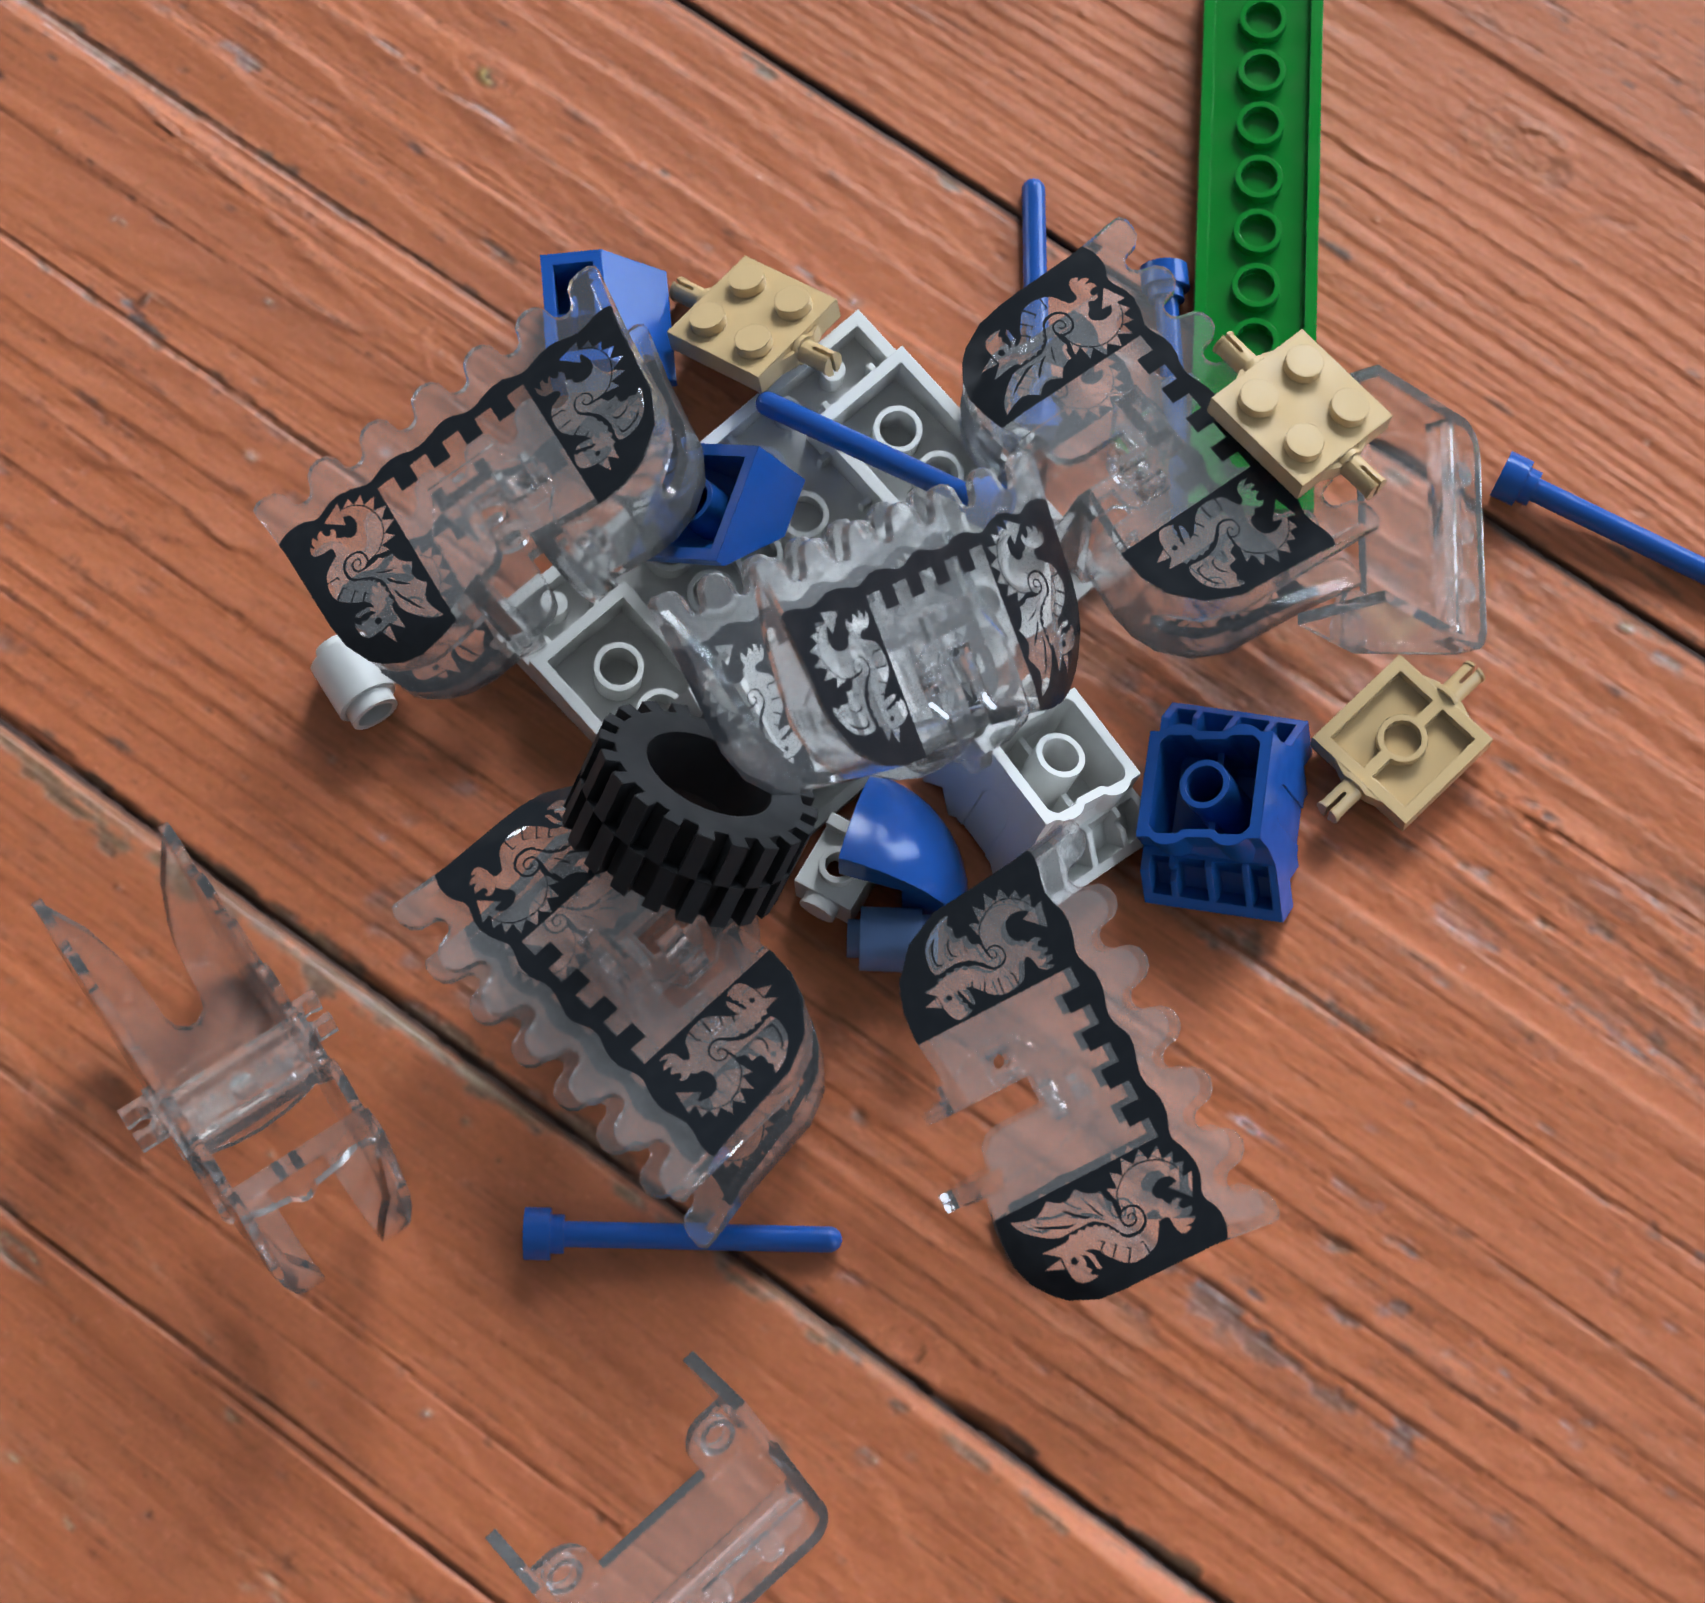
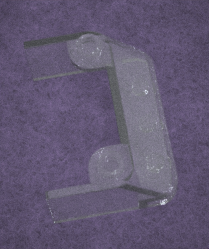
(1427, 558)
(712, 1539)

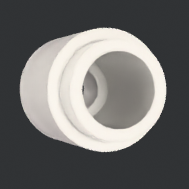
(353, 684)

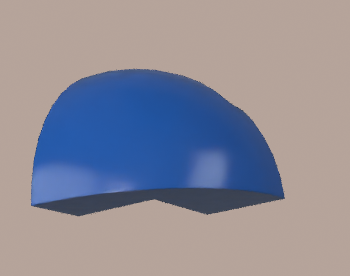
(902, 846)

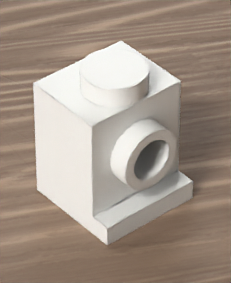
(826, 894)

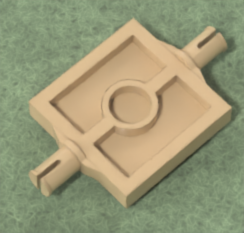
(755, 325)
(1299, 414)
(1401, 742)

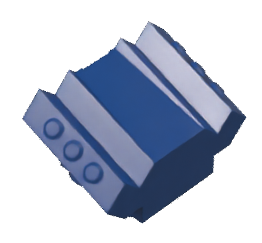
(1223, 811)

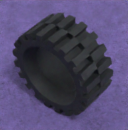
(681, 821)

